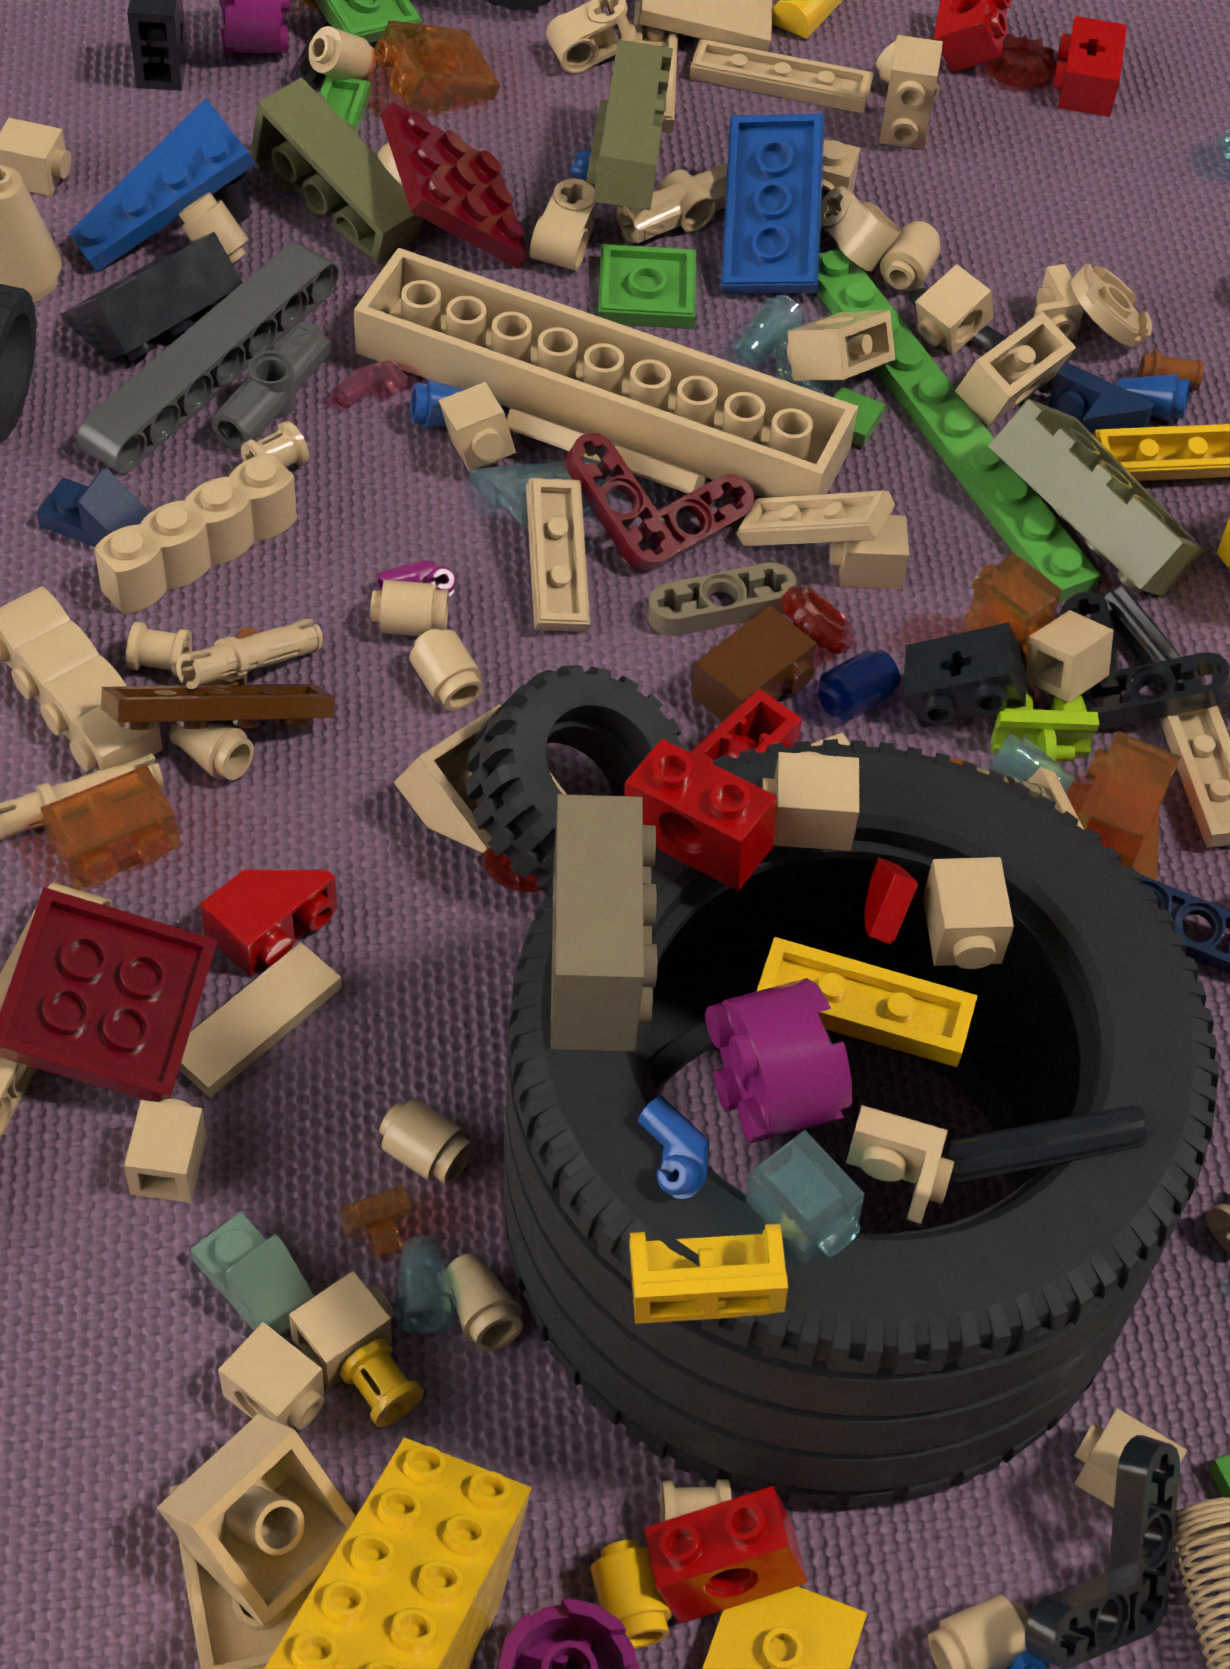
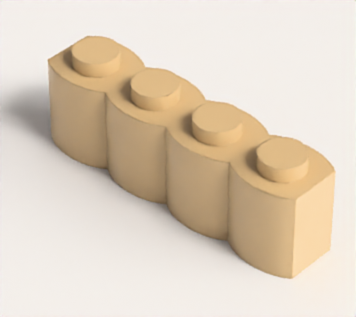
(190, 535)
(66, 676)

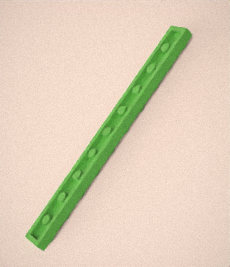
(961, 437)

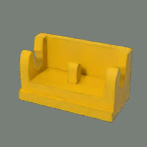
(732, 1280)

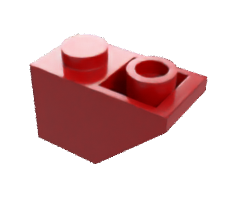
(266, 912)

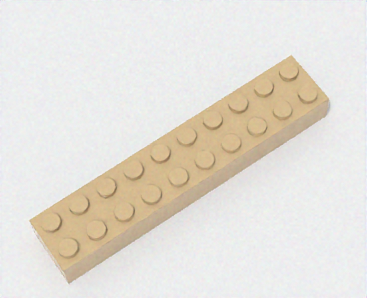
(603, 378)

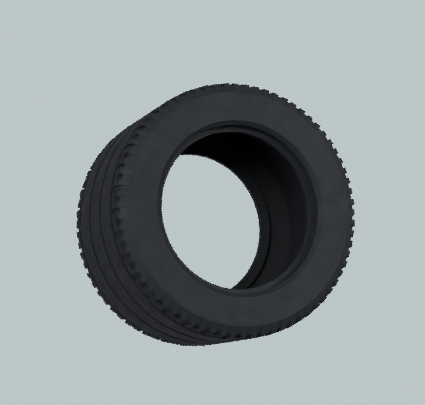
(905, 1348)

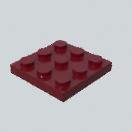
(454, 185)
(104, 996)

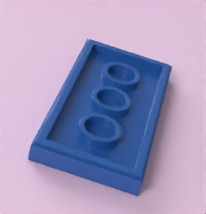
(773, 204)

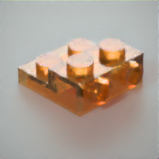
(434, 65)

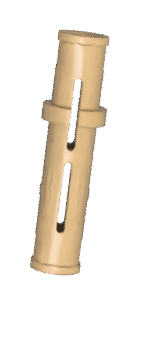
(234, 657)
(25, 813)

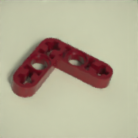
(655, 524)

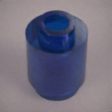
(858, 684)

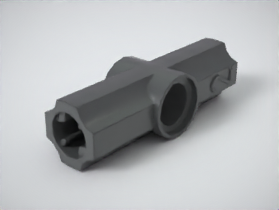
(271, 385)

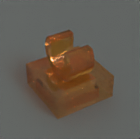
(377, 1218)

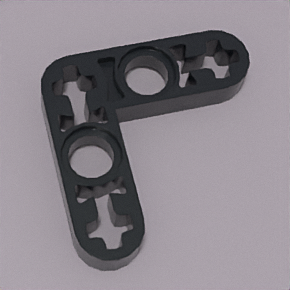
(1132, 679)
(1135, 1591)

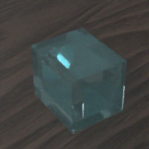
(807, 1197)

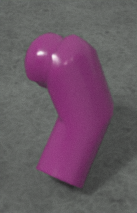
(420, 572)

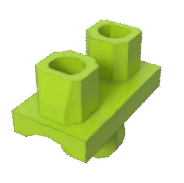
(1059, 732)

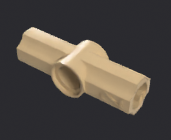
(677, 202)

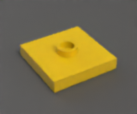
(786, 1633)

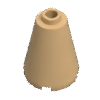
(26, 247)

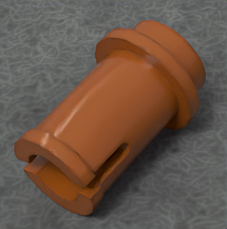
(1156, 364)

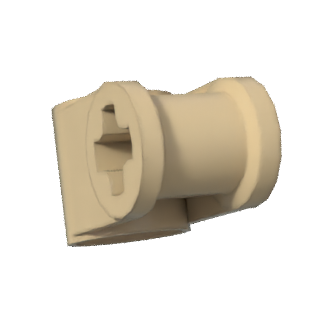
(588, 34)
(565, 225)
(858, 227)

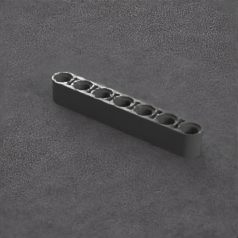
(207, 358)

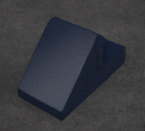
(1097, 401)
(90, 510)

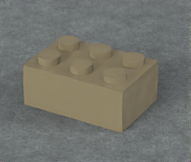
(602, 923)

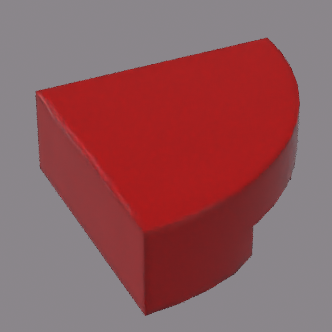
(888, 900)

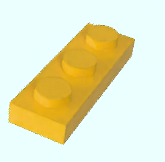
(877, 1002)

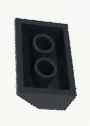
(155, 299)

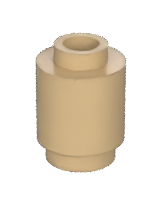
(341, 54)
(211, 216)
(911, 256)
(409, 608)
(446, 668)
(425, 1141)
(980, 1636)

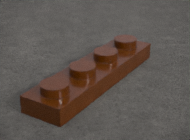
(238, 704)

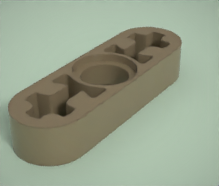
(738, 582)

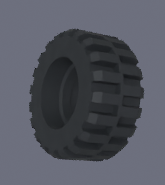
(510, 766)

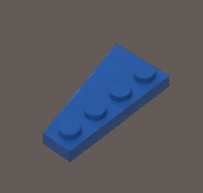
(183, 167)

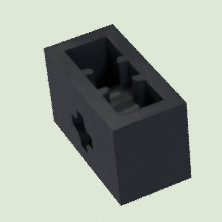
(158, 43)
(965, 675)

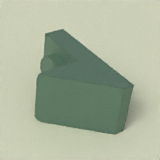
(253, 1273)

